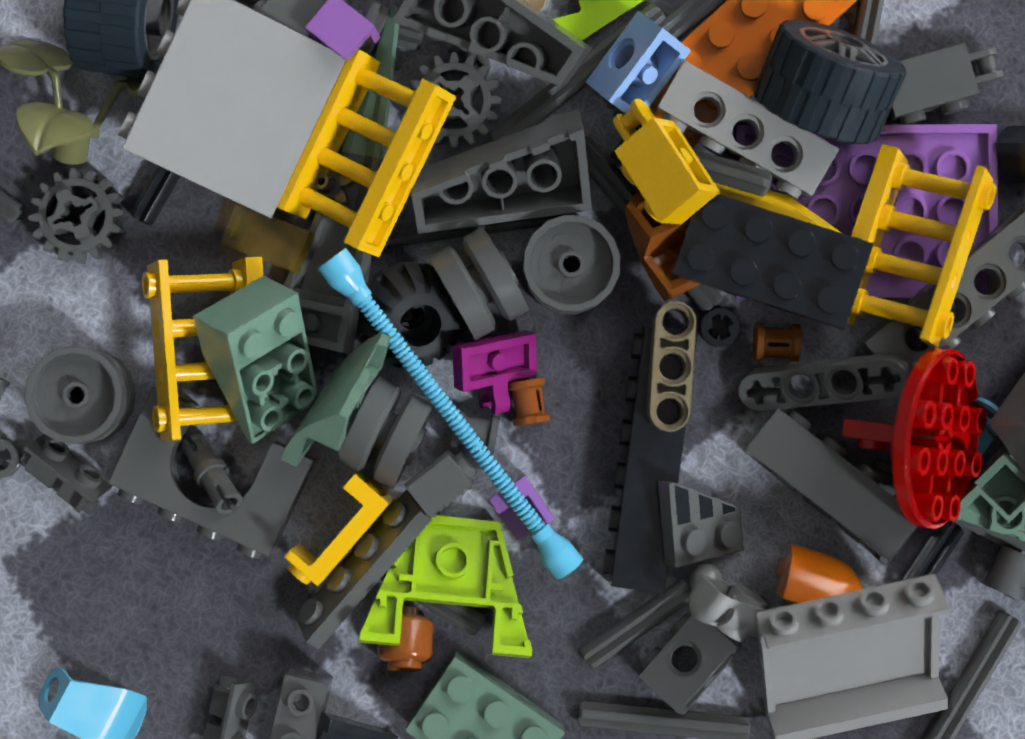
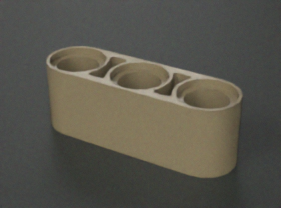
(682, 347)

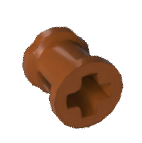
(777, 342)
(528, 401)

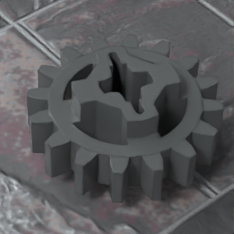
(470, 86)
(68, 199)

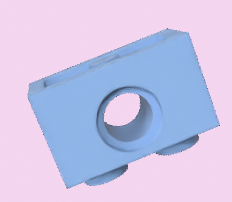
(638, 64)

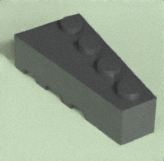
(832, 483)

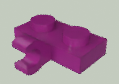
(492, 364)

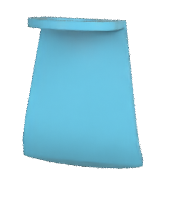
(92, 708)

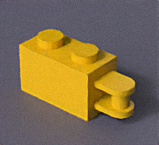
(662, 165)

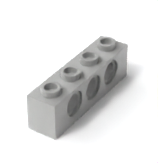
(810, 153)

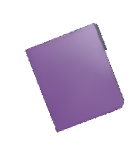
(341, 28)
(510, 517)

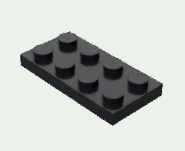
(774, 260)

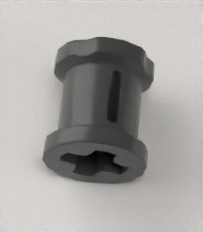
(485, 429)

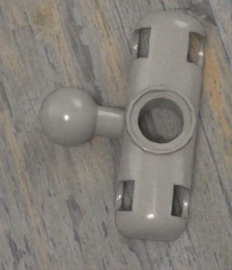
(724, 605)

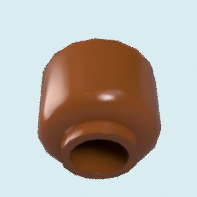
(415, 644)

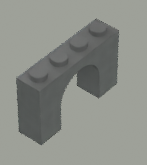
(150, 473)

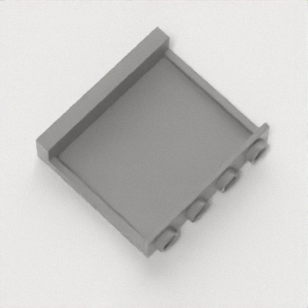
(232, 101)
(852, 659)

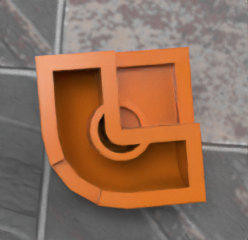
(813, 575)

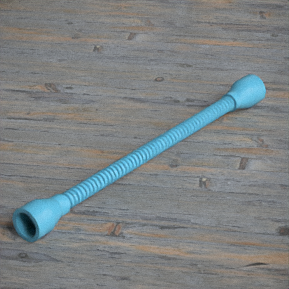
(556, 552)

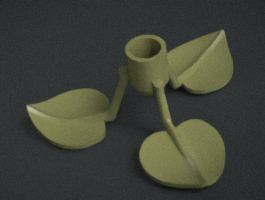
(51, 125)

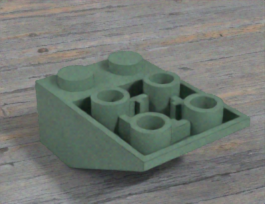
(259, 355)

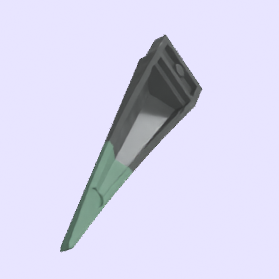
(327, 314)

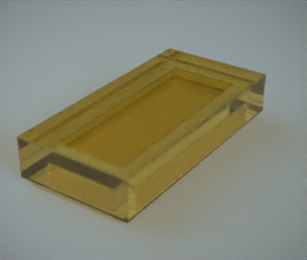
(267, 238)

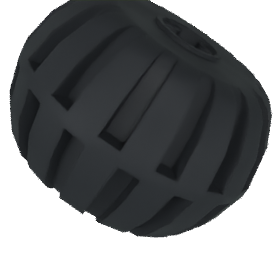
(434, 321)

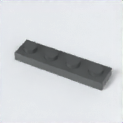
(361, 570)

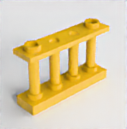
(399, 169)
(879, 215)
(157, 287)

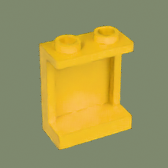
(374, 500)

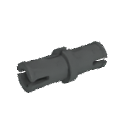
(211, 474)

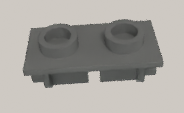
(51, 461)
(235, 706)

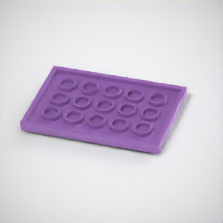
(929, 148)

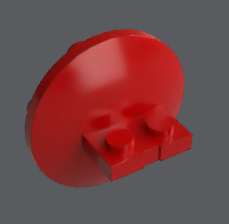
(931, 438)

